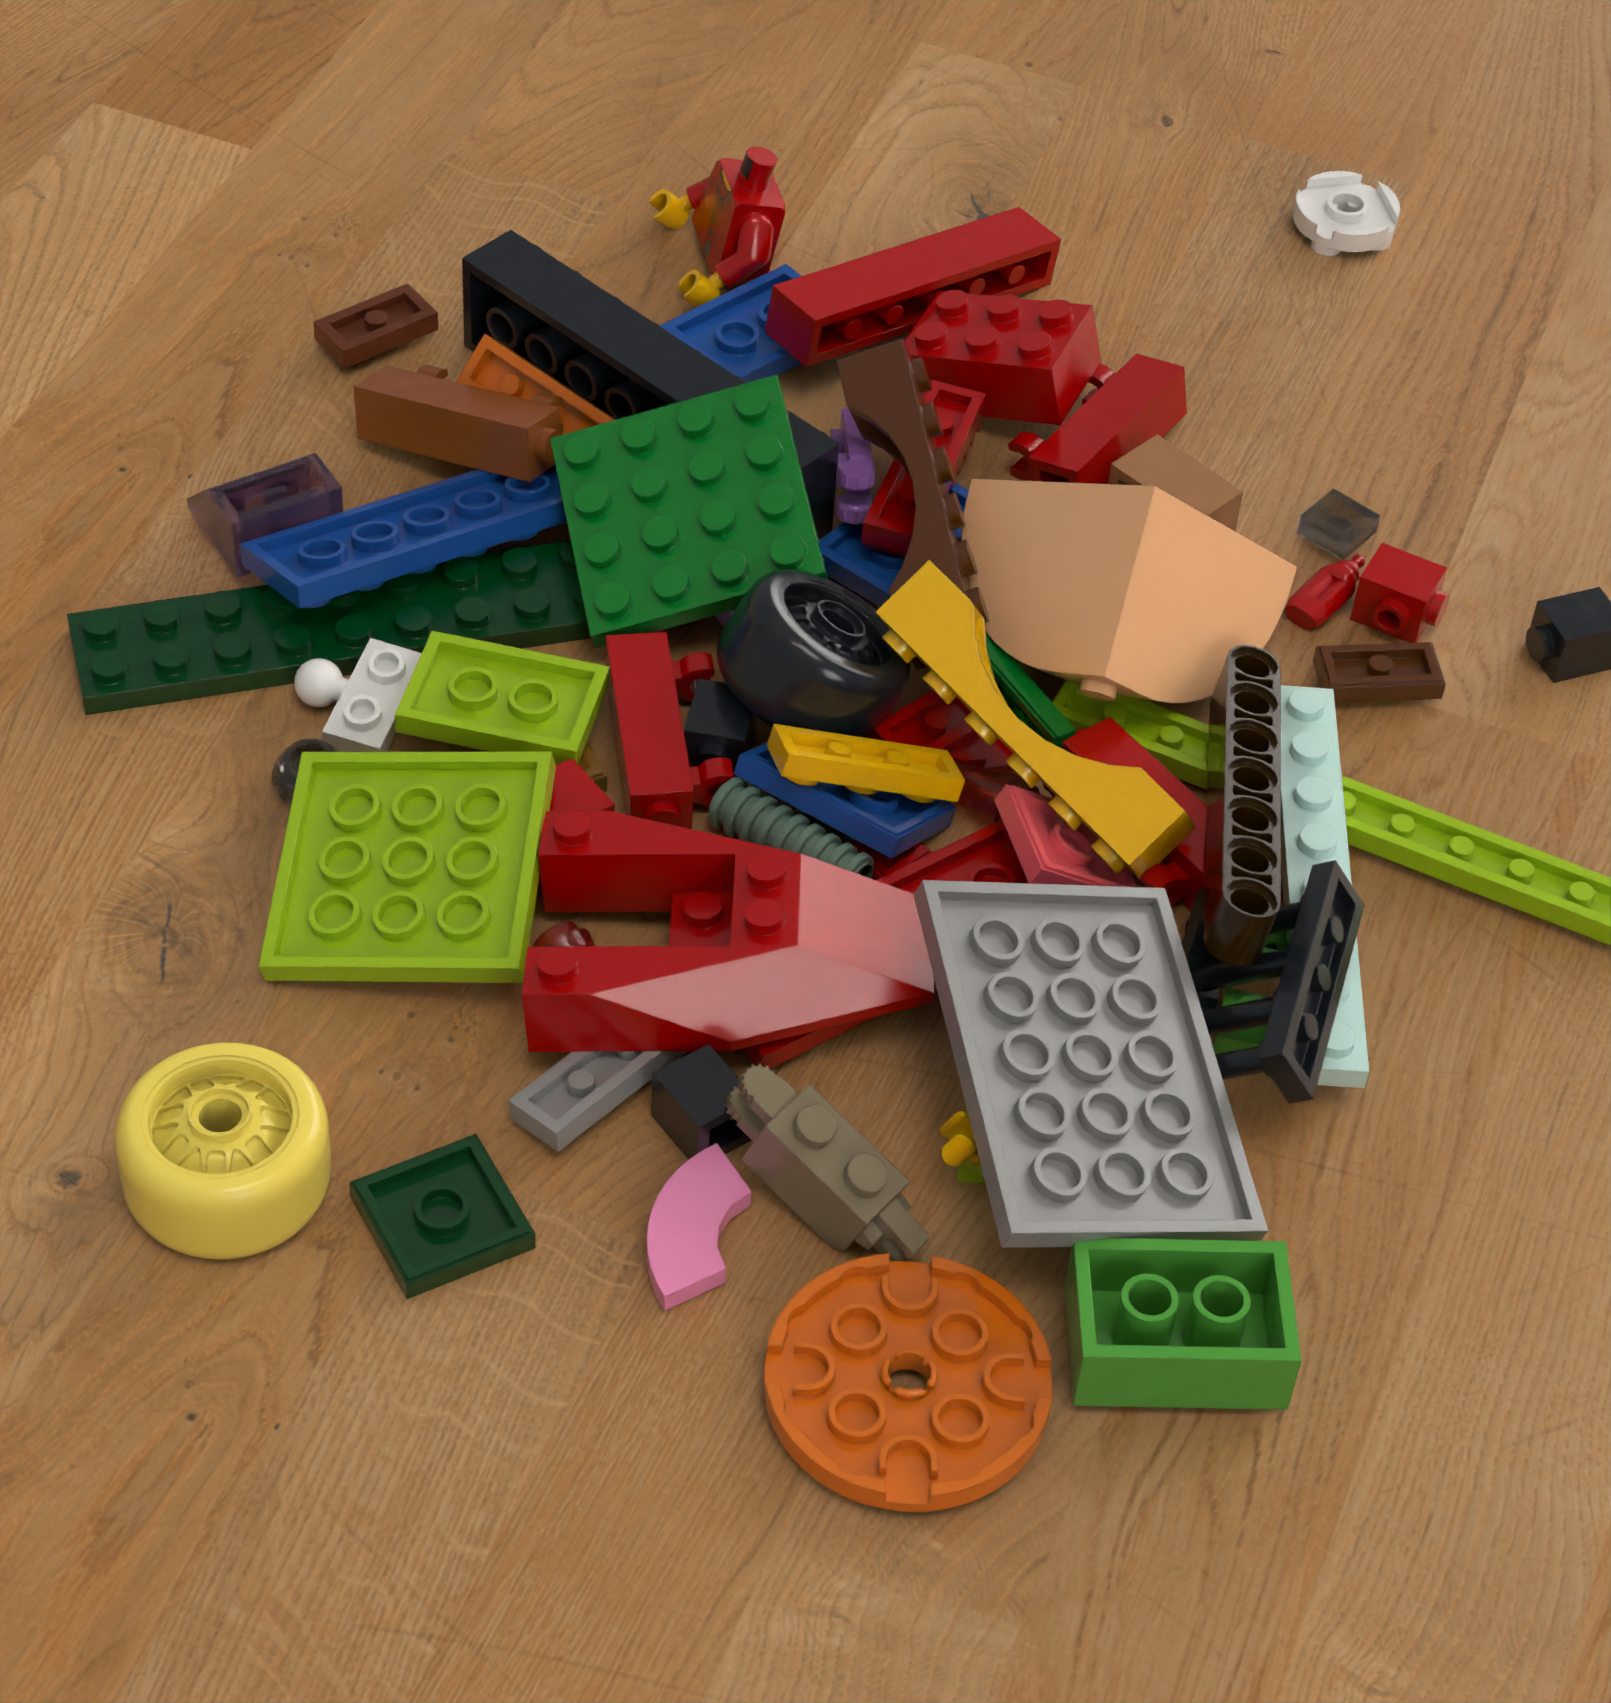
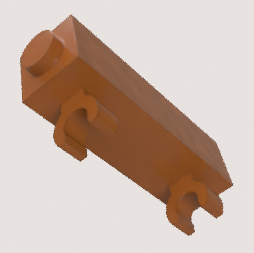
(458, 421)

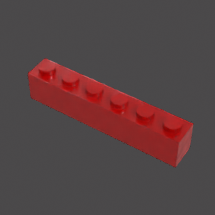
(892, 288)

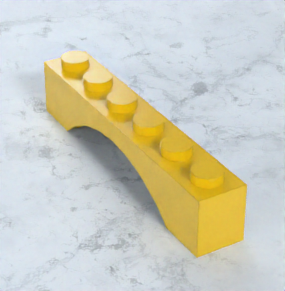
(1118, 804)

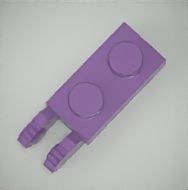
(854, 471)

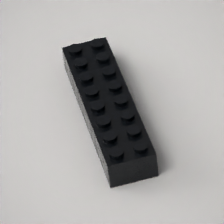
(607, 348)

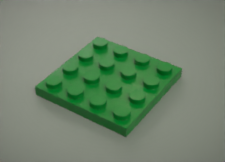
(684, 508)

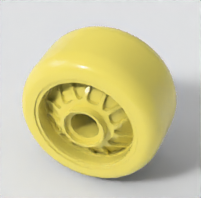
(223, 1150)

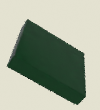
(442, 1216)

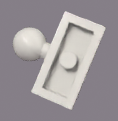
(365, 701)

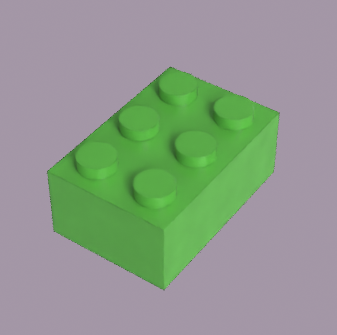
(1181, 1323)

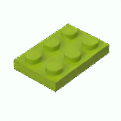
(502, 698)

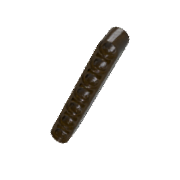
(1243, 807)

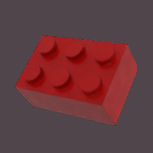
(1016, 350)

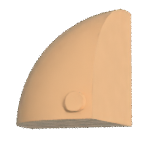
(1119, 586)

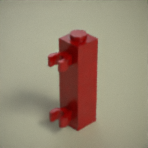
(1117, 417)
(650, 729)
(1184, 867)

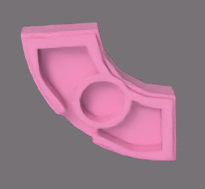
(687, 1226)

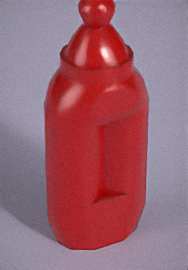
(1324, 593)

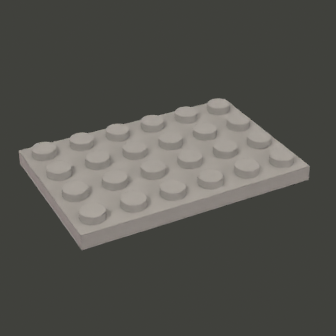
(1086, 1064)

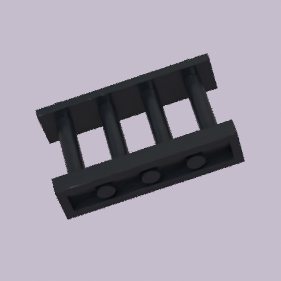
(1309, 987)

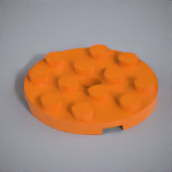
(901, 1445)

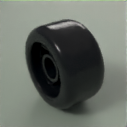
(810, 656)

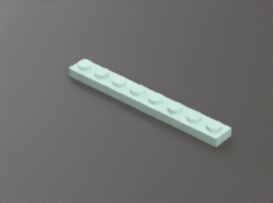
(1315, 834)

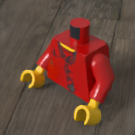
(735, 221)

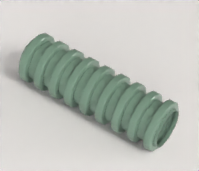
(760, 820)

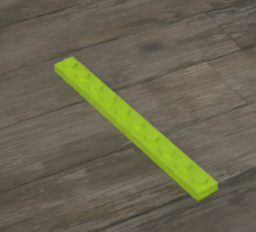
(1387, 824)

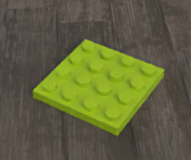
(409, 867)

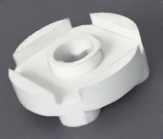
(1364, 226)

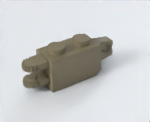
(823, 1166)

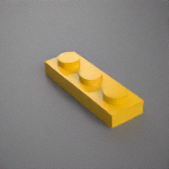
(865, 764)

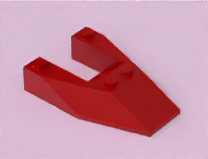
(754, 950)

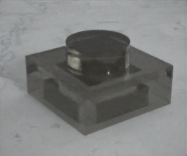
(1338, 524)

